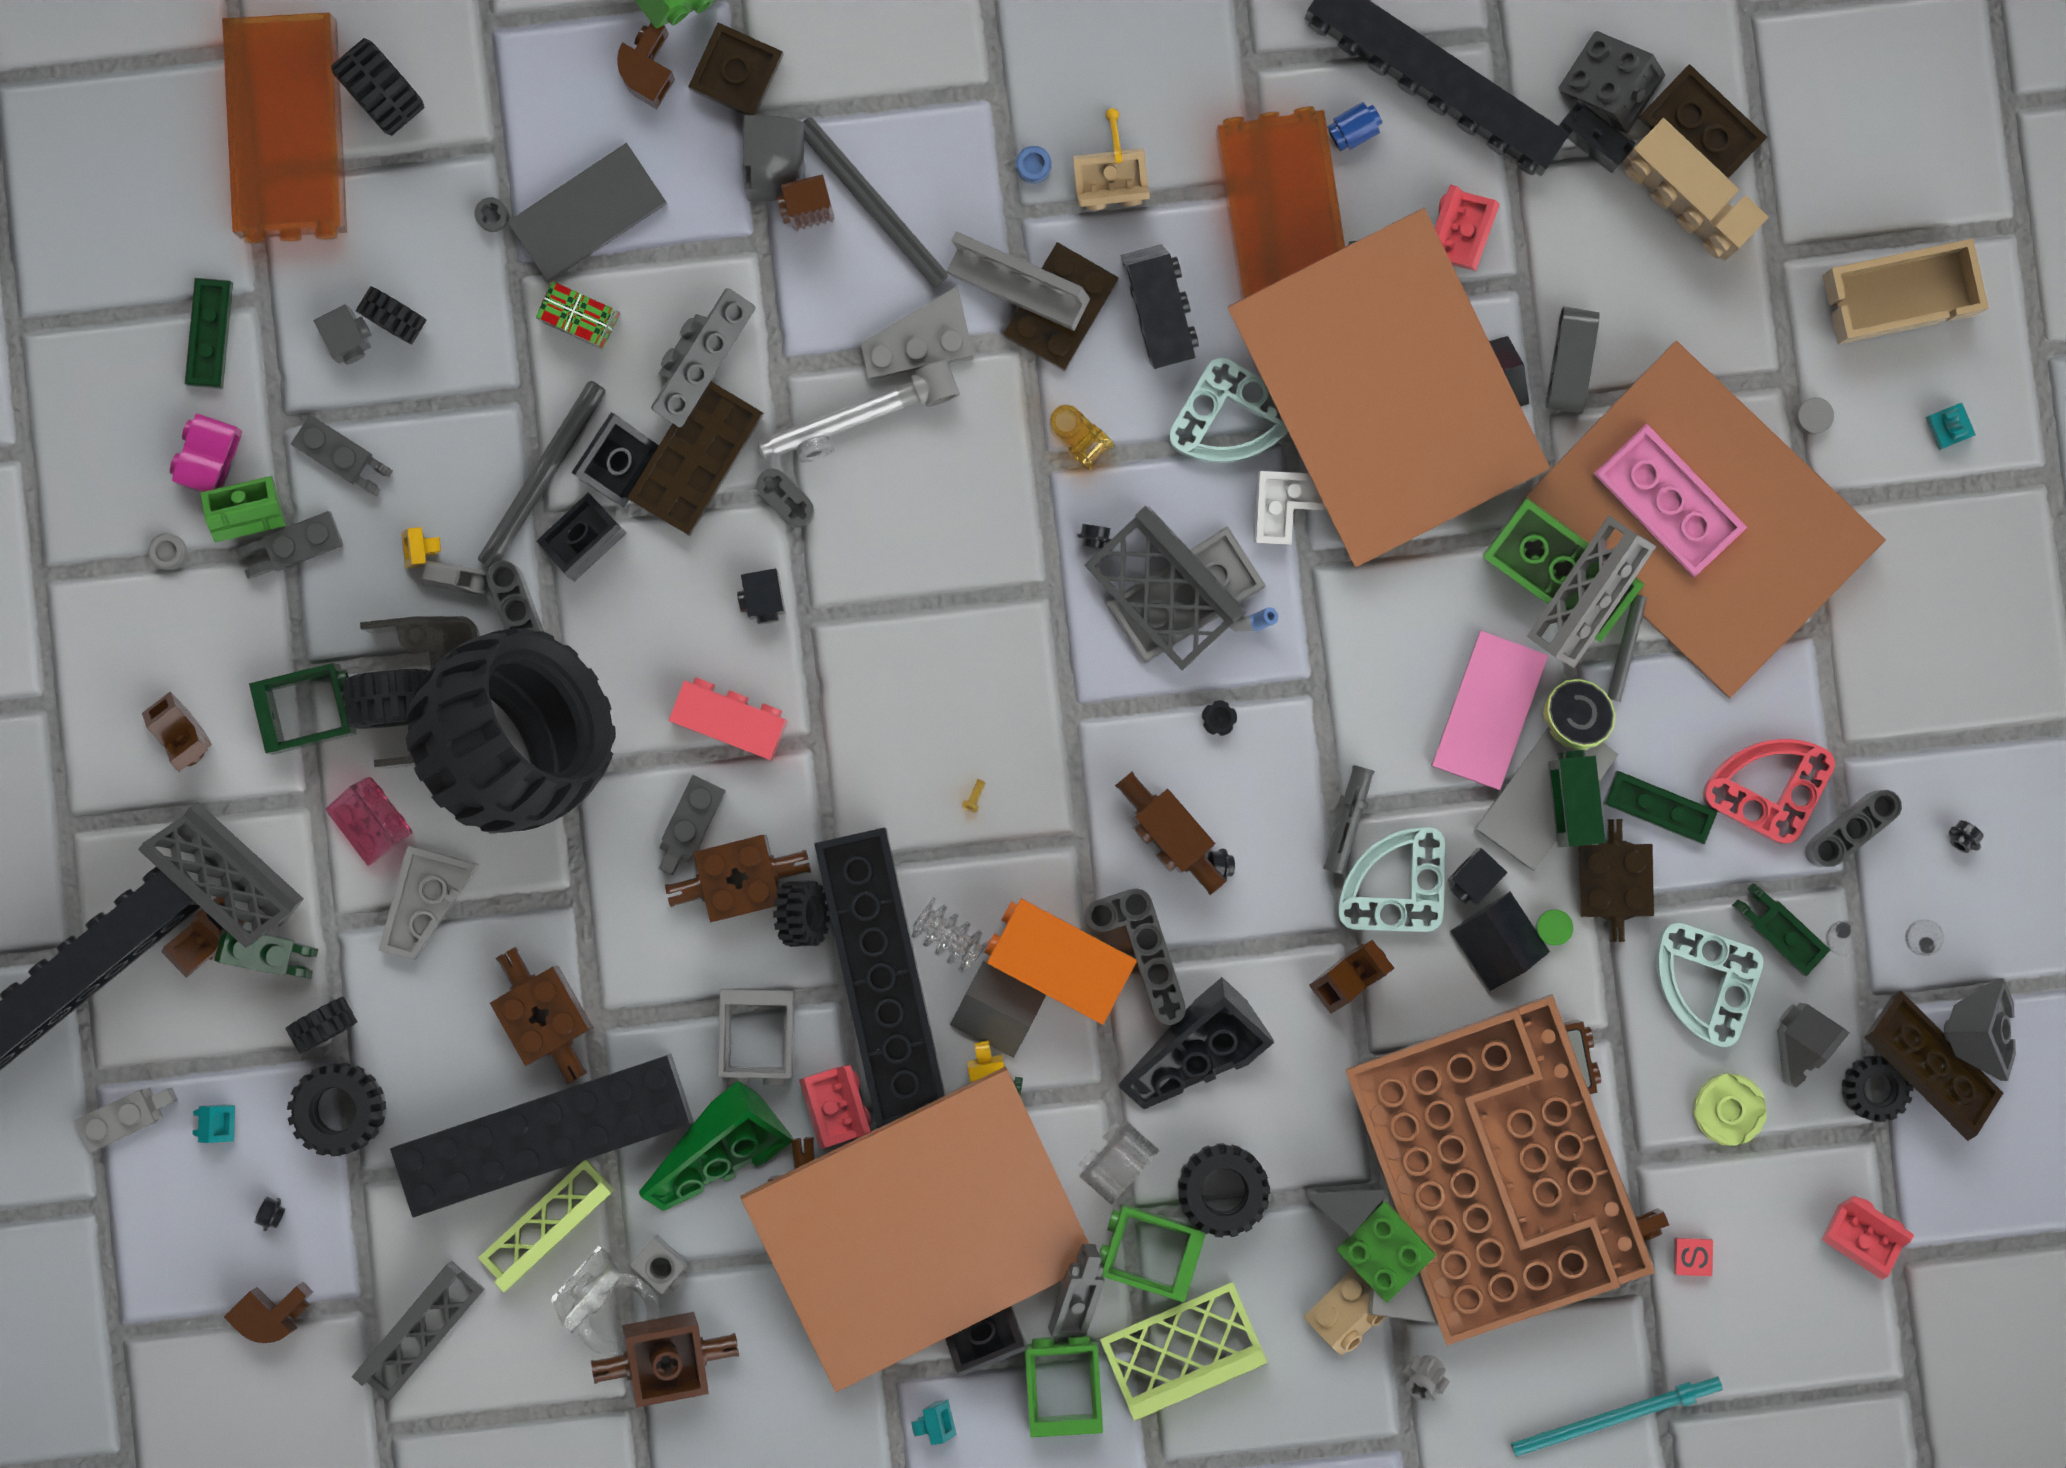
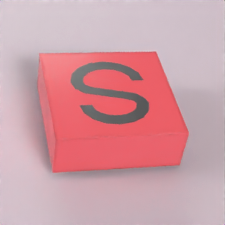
(1693, 1256)

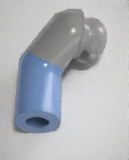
(1256, 621)

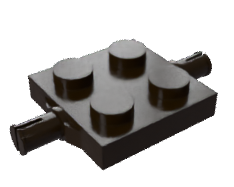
(1616, 880)

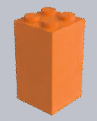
(1060, 960)

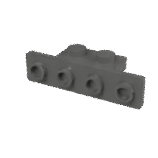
(699, 355)

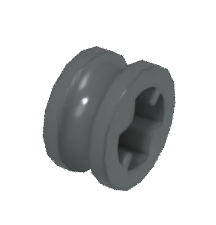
(481, 218)

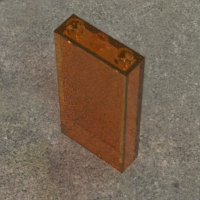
(284, 127)
(1278, 194)

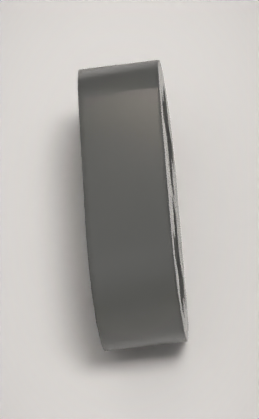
(779, 504)

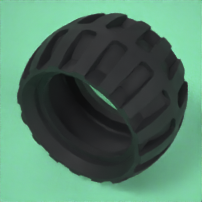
(470, 759)

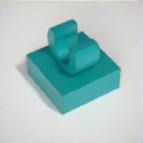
(1950, 426)
(215, 1123)
(935, 1422)

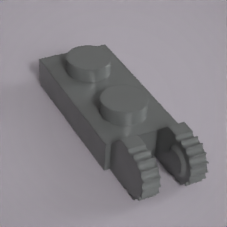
(337, 453)
(293, 544)

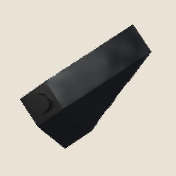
(1210, 1039)

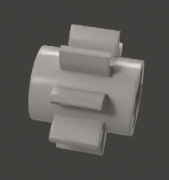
(1425, 1377)

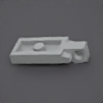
(123, 1117)

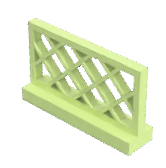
(1195, 1381)

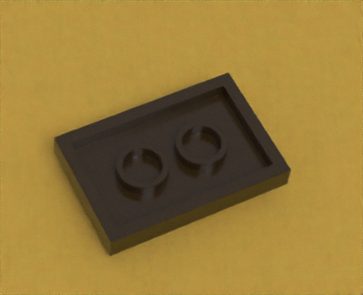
(1705, 120)
(1049, 339)

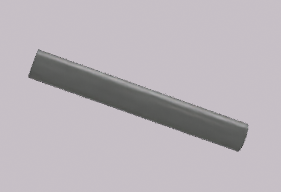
(1626, 648)

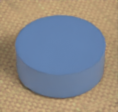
(1033, 164)

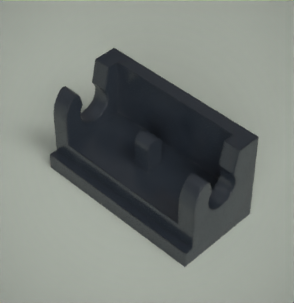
(1596, 136)

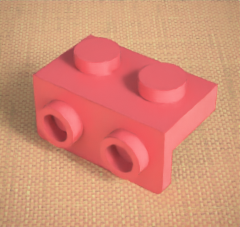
(1465, 226)
(835, 1106)
(1867, 1236)

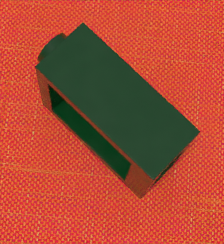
(268, 715)
(1576, 799)

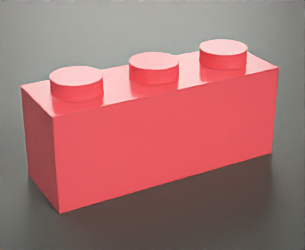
(728, 718)

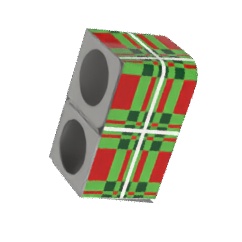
(577, 315)

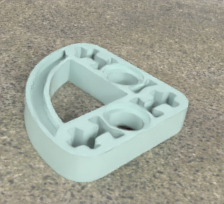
(1218, 393)
(1418, 896)
(1732, 976)

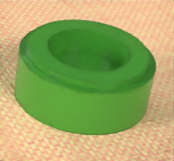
(1554, 927)

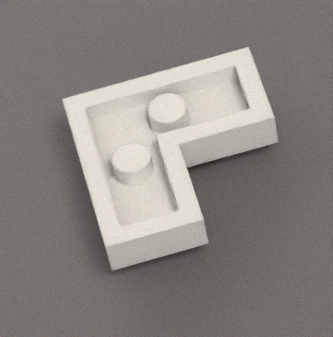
(1275, 501)

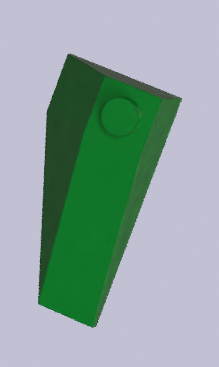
(726, 1136)

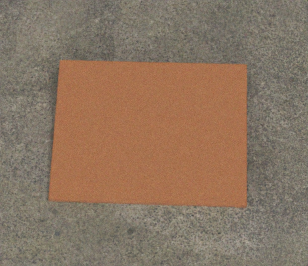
(1389, 387)
(1773, 575)
(1501, 1169)
(918, 1229)

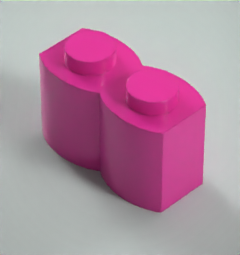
(206, 454)

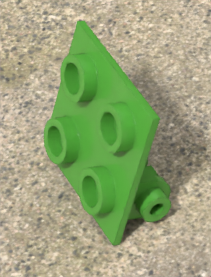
(1386, 1252)

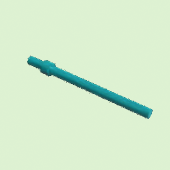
(1684, 1394)

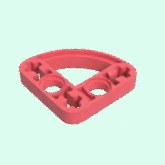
(1770, 811)

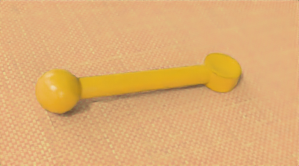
(1112, 115)

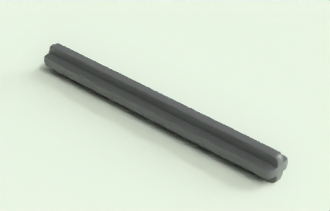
(873, 203)
(542, 474)

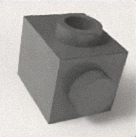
(344, 334)

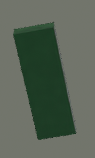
(208, 333)
(1660, 807)

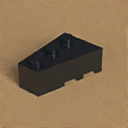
(1160, 305)

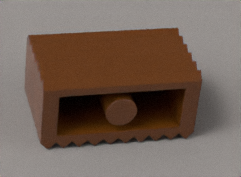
(805, 202)

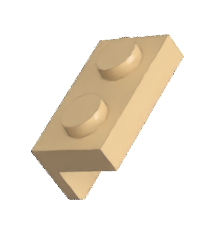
(1104, 182)
(1343, 1315)

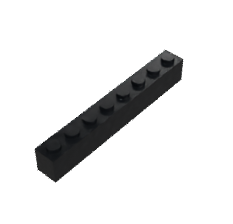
(1441, 80)

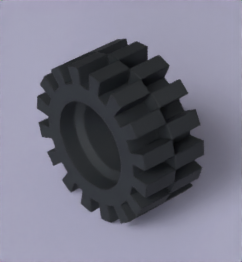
(391, 315)
(801, 914)
(321, 1025)
(1856, 1096)

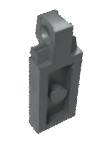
(689, 822)
(1078, 1294)

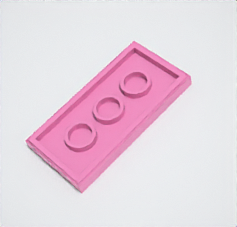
(1670, 500)
(1489, 710)

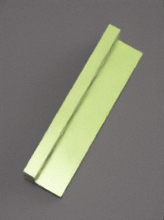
(555, 1234)

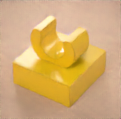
(416, 548)
(985, 1063)

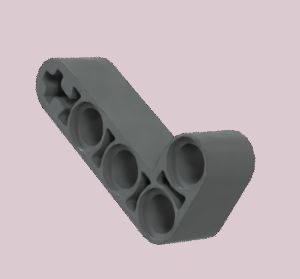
(1145, 958)

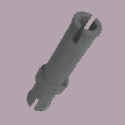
(1362, 778)

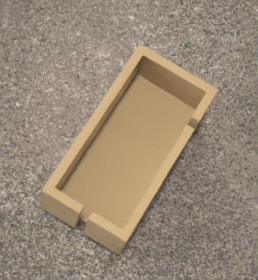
(1693, 190)
(1905, 291)

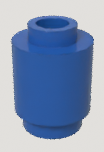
(1355, 126)

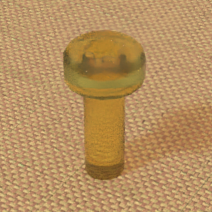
(970, 805)

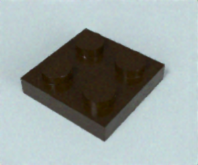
(735, 70)

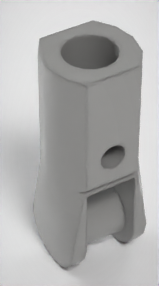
(450, 577)

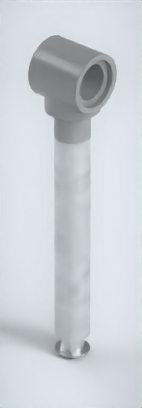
(929, 385)

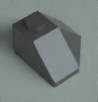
(1982, 1030)
(1806, 1041)

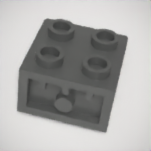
(1613, 79)

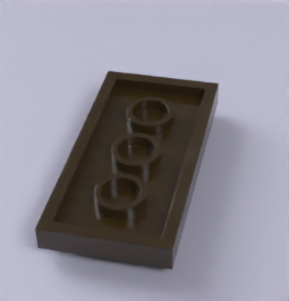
(1930, 1066)

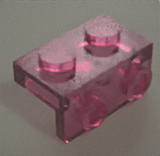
(368, 820)

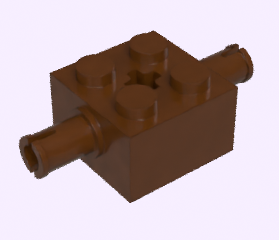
(1173, 830)
(716, 867)
(564, 1022)
(683, 1373)

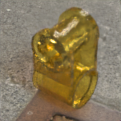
(1081, 437)

